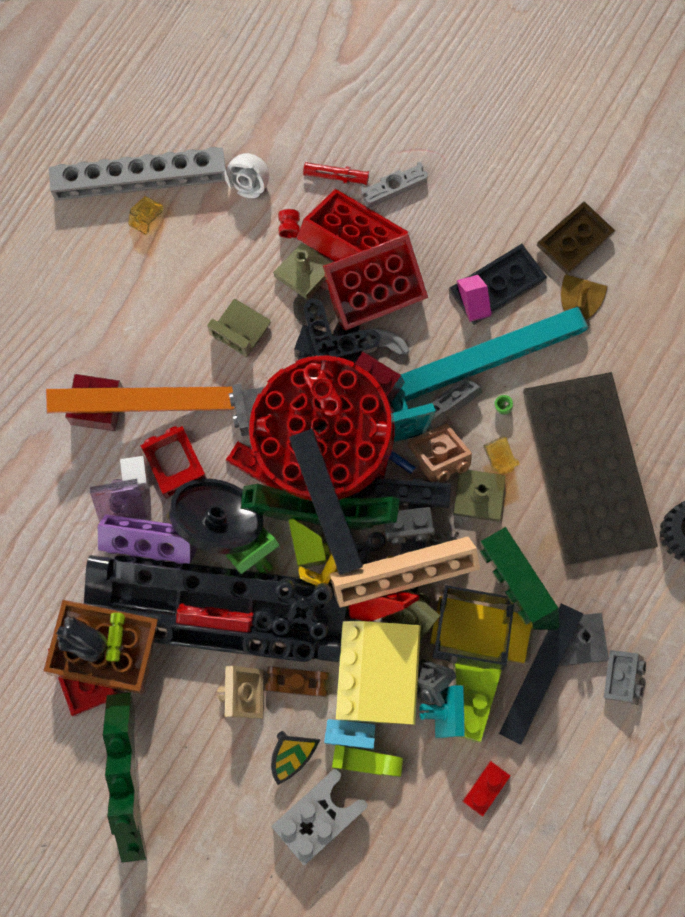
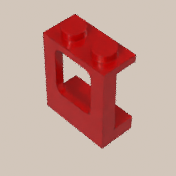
(170, 484)

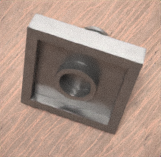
(588, 642)

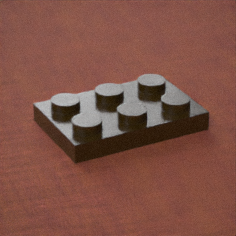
(575, 238)

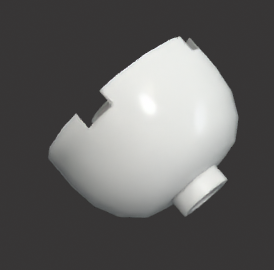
(247, 174)

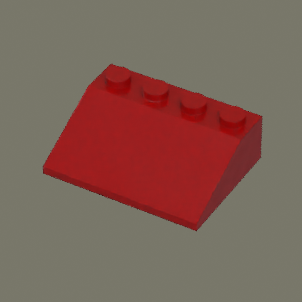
(345, 227)
(375, 282)

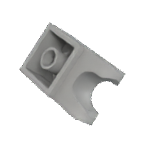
(322, 813)

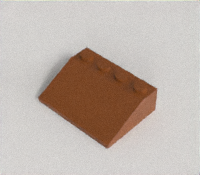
(135, 656)

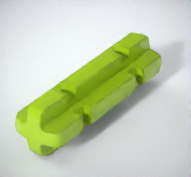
(115, 637)

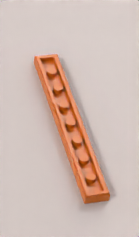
(138, 399)

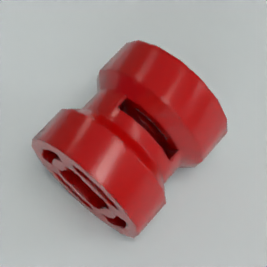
(289, 223)

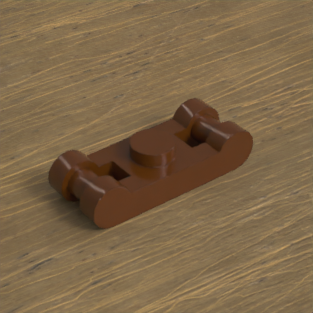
(297, 681)

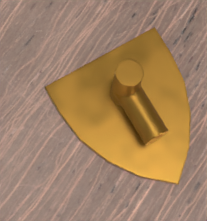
(582, 294)

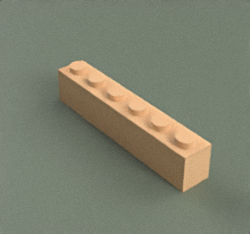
(405, 571)

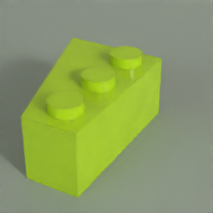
(478, 691)

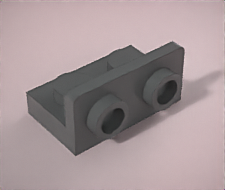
(410, 525)
(624, 677)
(432, 680)

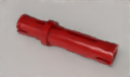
(310, 169)

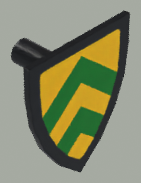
(291, 755)

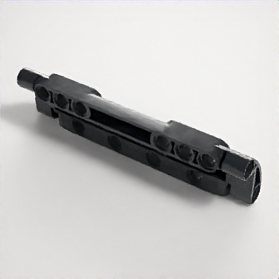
(123, 584)

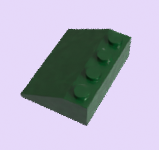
(520, 580)

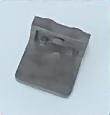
(244, 402)

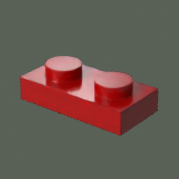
(486, 788)

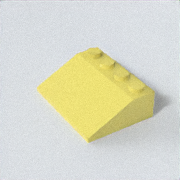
(378, 672)

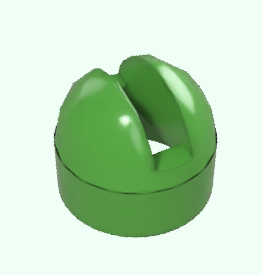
(500, 403)

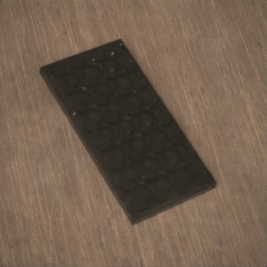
(589, 469)

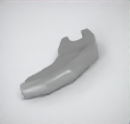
(389, 340)

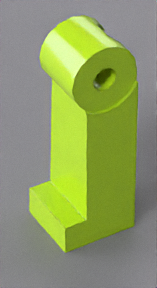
(366, 761)

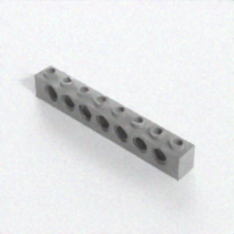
(148, 179)

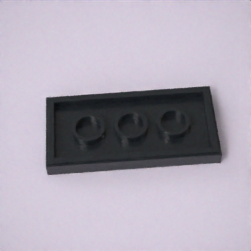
(506, 278)

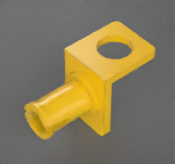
(324, 577)

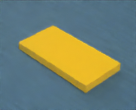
(480, 630)

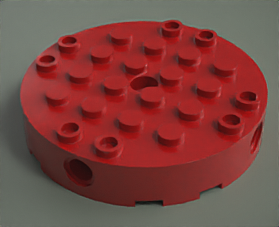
(352, 444)

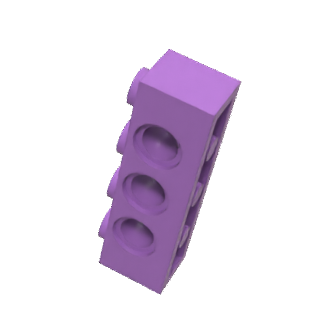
(136, 531)

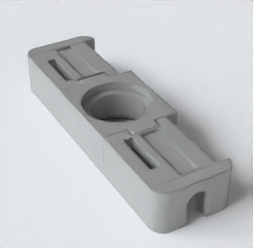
(381, 191)

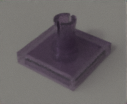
(119, 499)

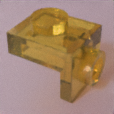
(500, 455)

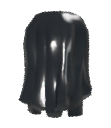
(81, 640)

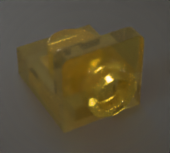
(143, 214)

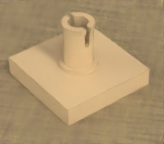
(242, 692)

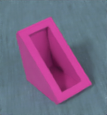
(474, 297)

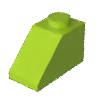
(307, 546)

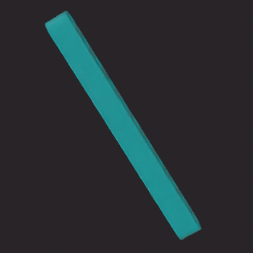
(492, 353)

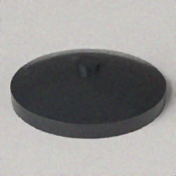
(211, 519)

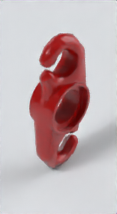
(331, 396)

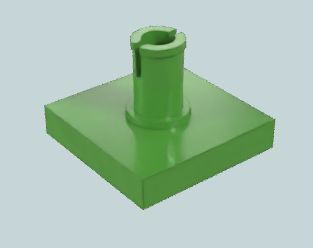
(255, 554)

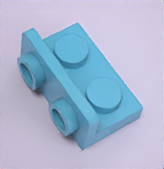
(350, 734)

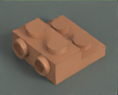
(440, 453)

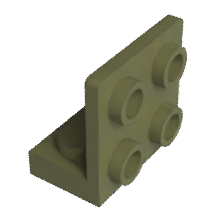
(239, 327)

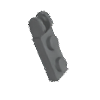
(454, 400)

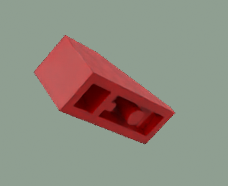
(381, 606)

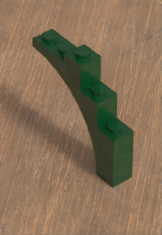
(284, 506)
(121, 777)

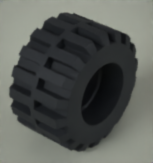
(672, 531)

